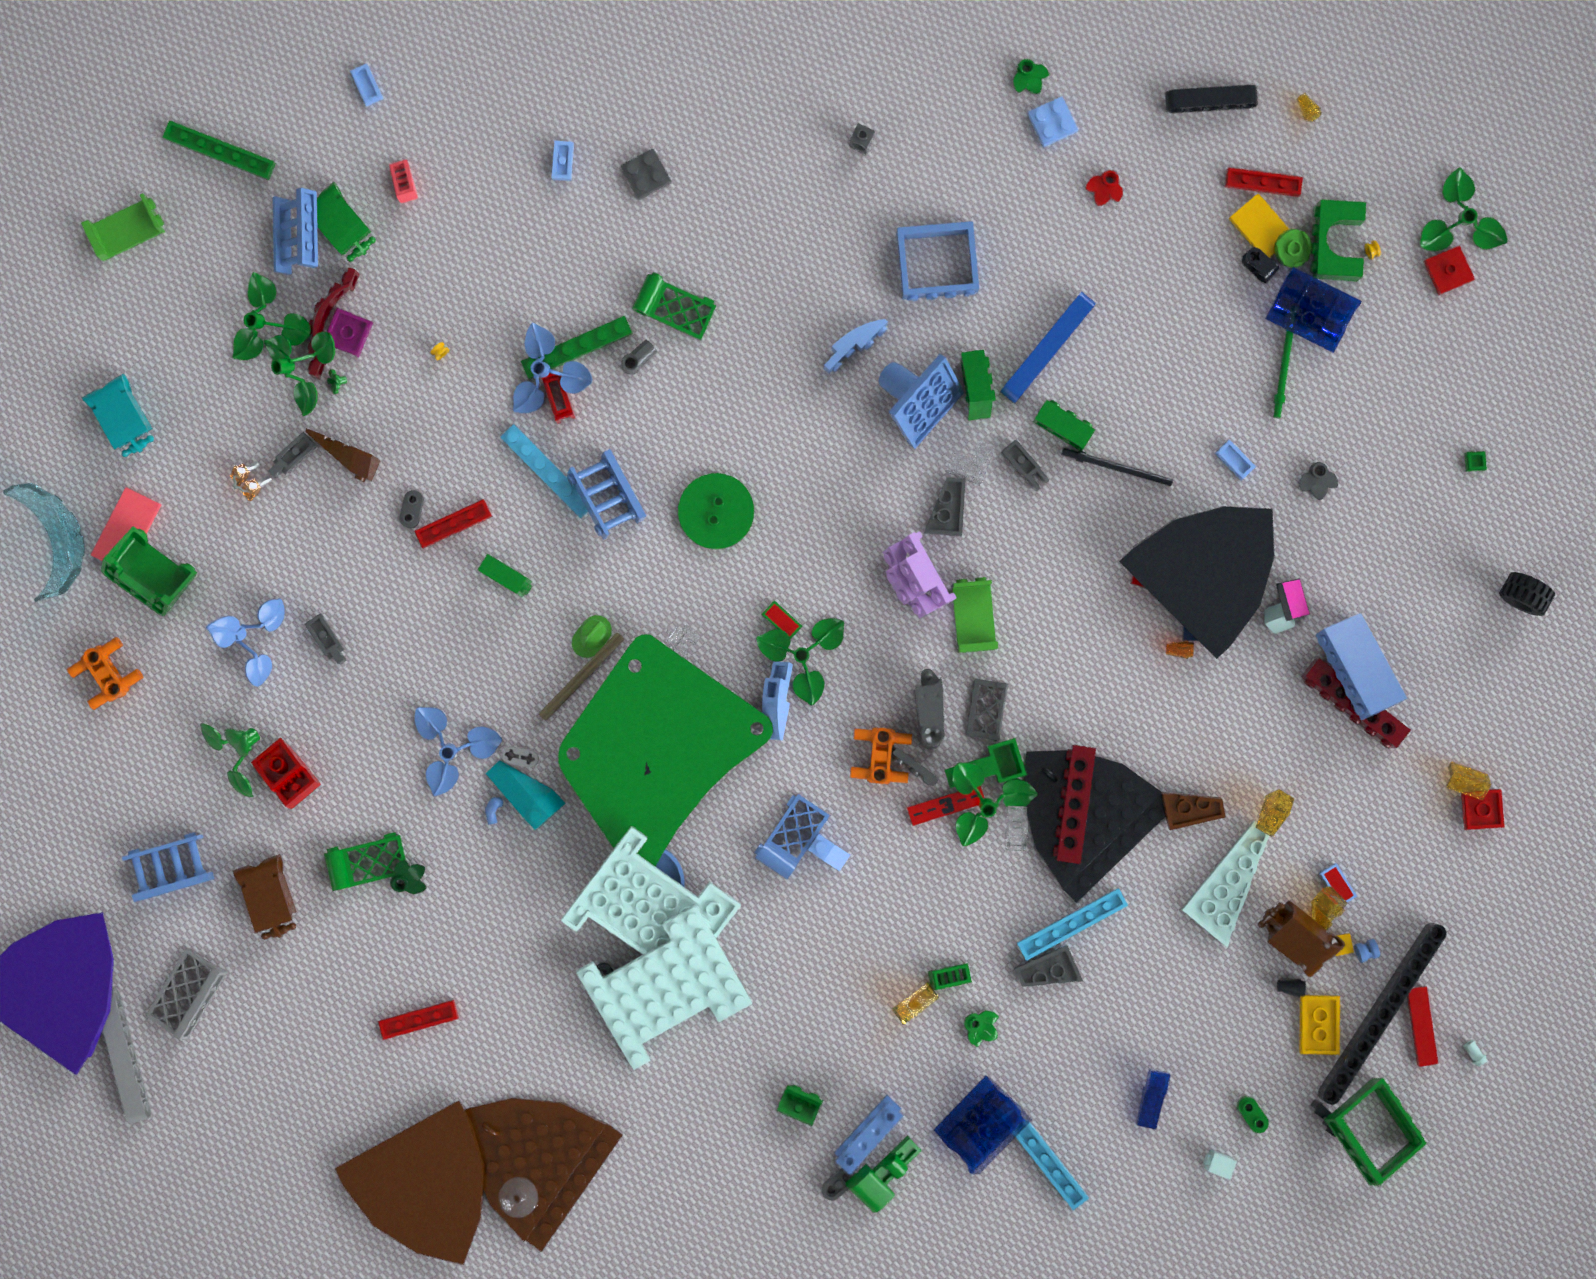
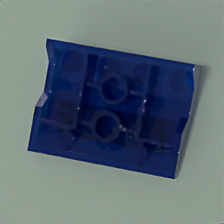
(1312, 309)
(982, 1125)

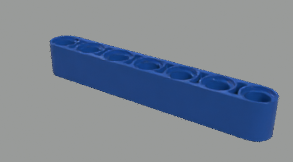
(1048, 347)

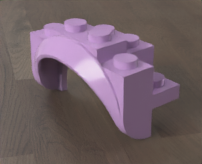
(915, 576)

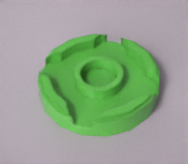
(1293, 248)

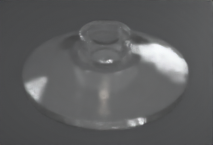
(525, 1190)

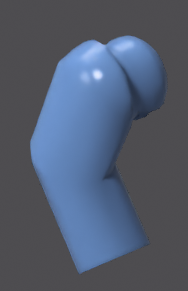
(491, 808)

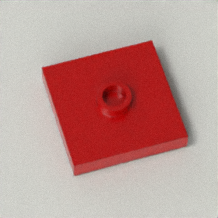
(1449, 270)
(1483, 813)

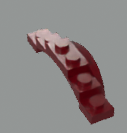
(322, 310)

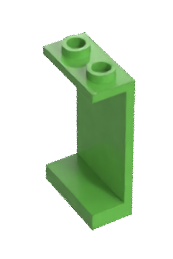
(124, 229)
(974, 615)

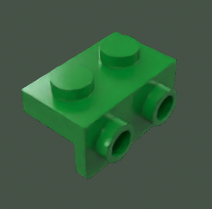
(799, 1104)

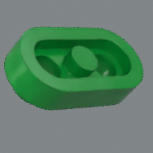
(1253, 1115)

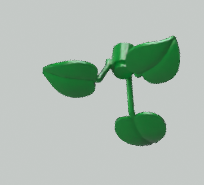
(1489, 231)
(263, 292)
(280, 350)
(775, 646)
(241, 743)
(969, 777)

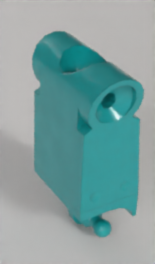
(120, 415)

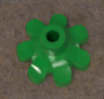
(335, 381)

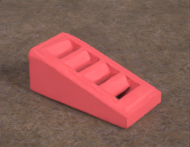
(406, 192)

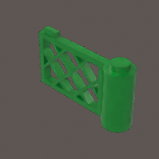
(651, 295)
(340, 868)

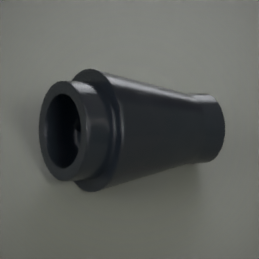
(1293, 987)

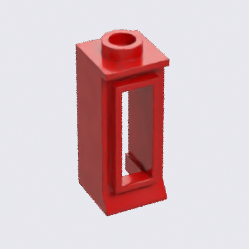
(564, 413)

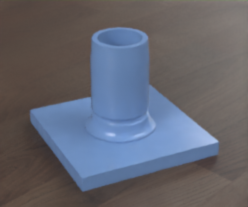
(921, 399)

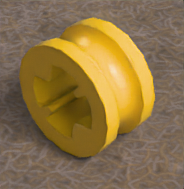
(1372, 250)
(439, 351)

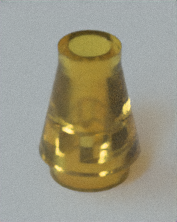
(1309, 108)

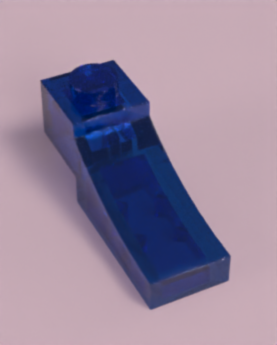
(1152, 1098)

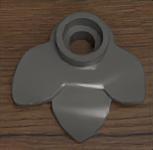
(1318, 483)

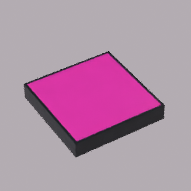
(1292, 599)

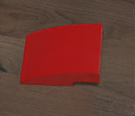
(285, 773)

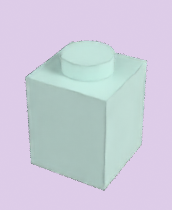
(1219, 1164)

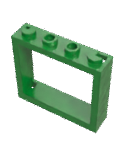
(1353, 1147)

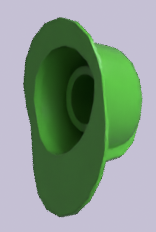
(591, 636)

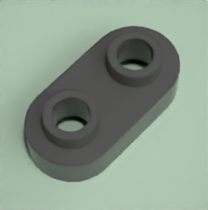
(413, 509)
(838, 1182)

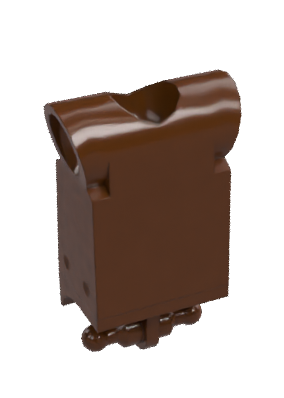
(267, 897)
(1300, 937)

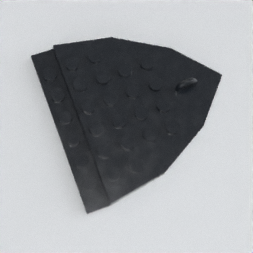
(1208, 570)
(1118, 816)

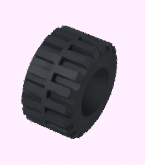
(1527, 593)

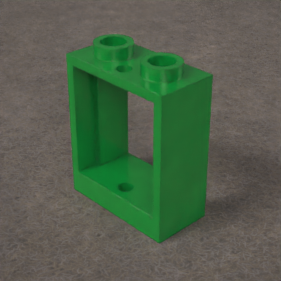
(505, 575)

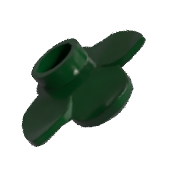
(410, 875)

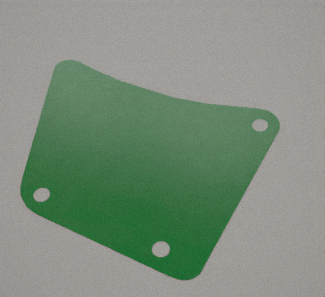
(663, 716)

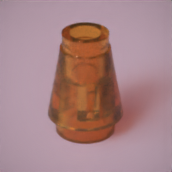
(1180, 649)

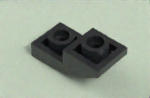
(1322, 1112)

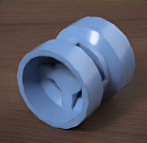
(1367, 950)

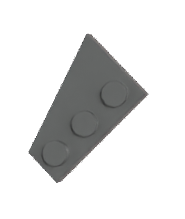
(948, 510)
(1050, 968)

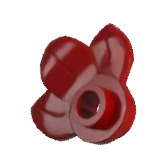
(1103, 190)

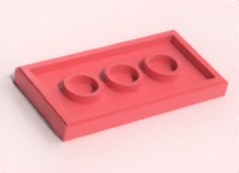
(130, 511)

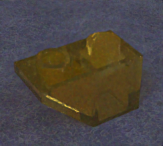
(1274, 812)
(1327, 906)

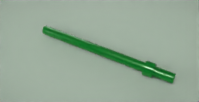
(1279, 398)

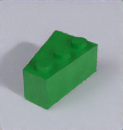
(977, 384)

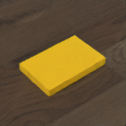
(1259, 224)
(1319, 1025)

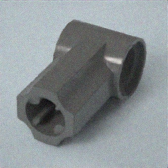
(640, 356)

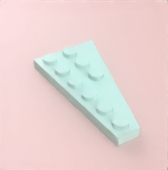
(1224, 891)

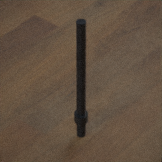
(1081, 456)

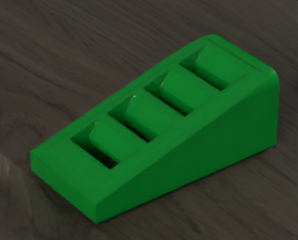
(934, 981)

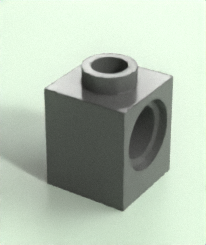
(862, 138)

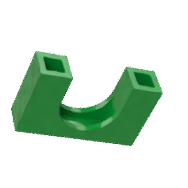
(1325, 262)

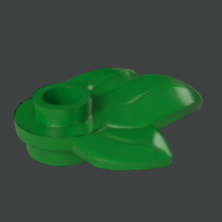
(1032, 79)
(983, 1029)

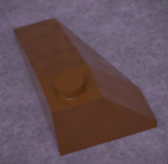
(355, 460)

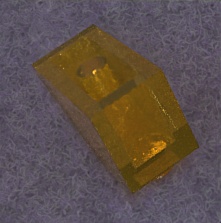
(915, 1003)

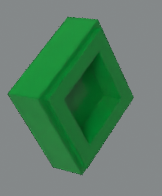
(1475, 461)

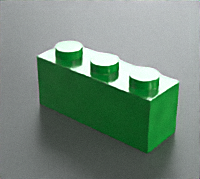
(1064, 425)

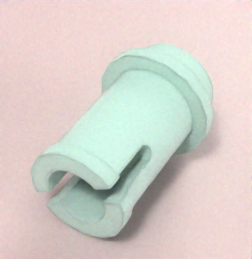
(1475, 1053)

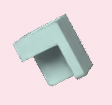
(1275, 619)

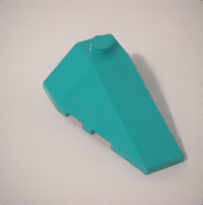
(528, 796)

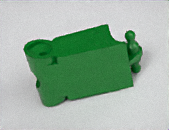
(341, 223)

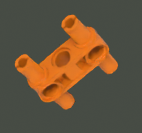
(105, 673)
(881, 755)

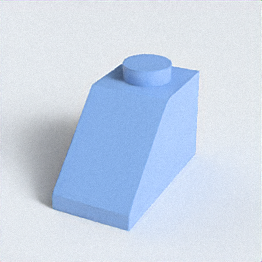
(828, 852)

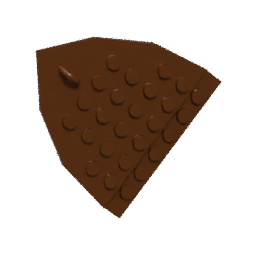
(547, 1145)
(423, 1185)

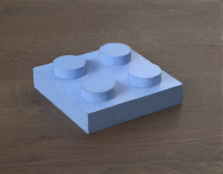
(1052, 121)

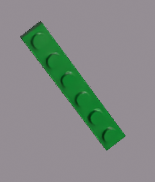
(219, 150)
(582, 344)

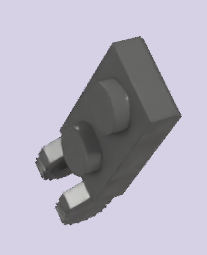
(1024, 463)
(915, 767)

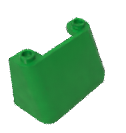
(146, 572)

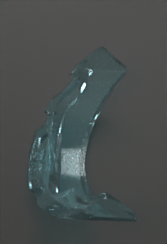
(63, 533)

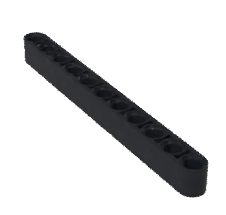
(1391, 1009)

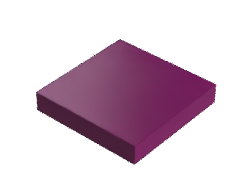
(349, 332)

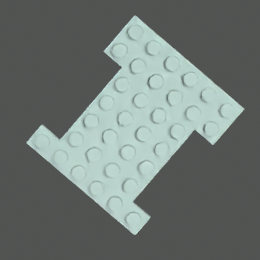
(636, 897)
(666, 985)

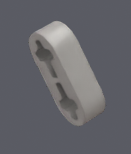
(519, 761)

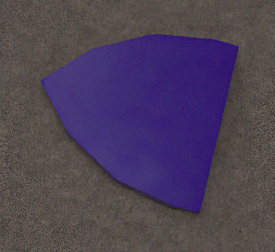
(59, 988)

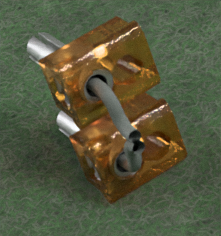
(250, 488)

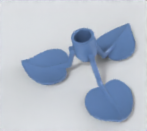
(573, 380)
(228, 629)
(442, 776)

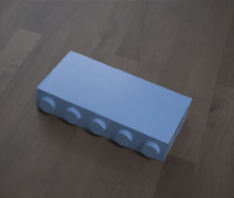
(1361, 666)

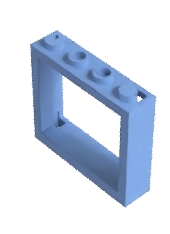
(936, 231)

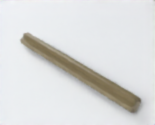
(581, 676)

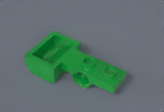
(1003, 762)
(871, 1184)

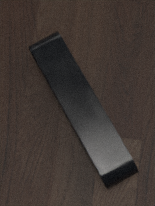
(1211, 99)

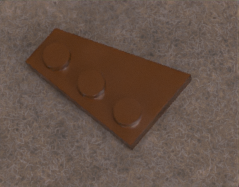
(1188, 810)

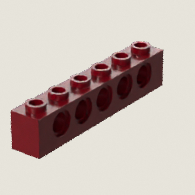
(1396, 730)
(1087, 756)

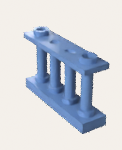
(306, 231)
(617, 479)
(163, 886)
(868, 1134)

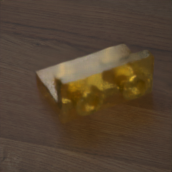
(1468, 781)

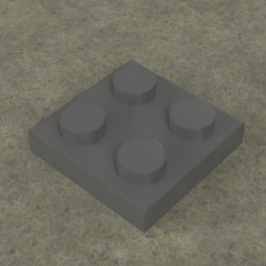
(646, 174)

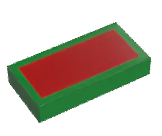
(781, 619)

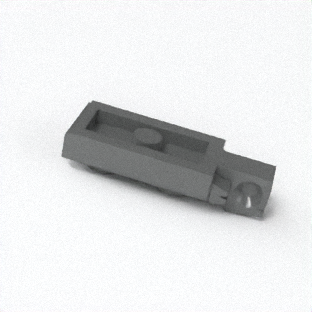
(292, 455)
(326, 638)

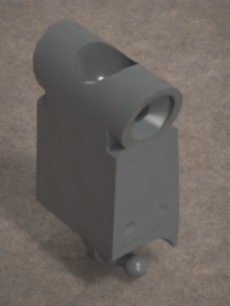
(930, 709)

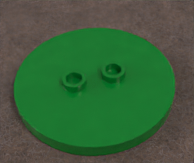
(716, 511)

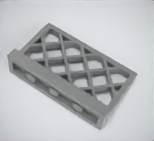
(197, 1006)

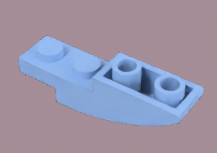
(860, 337)
(774, 697)

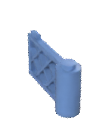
(780, 859)

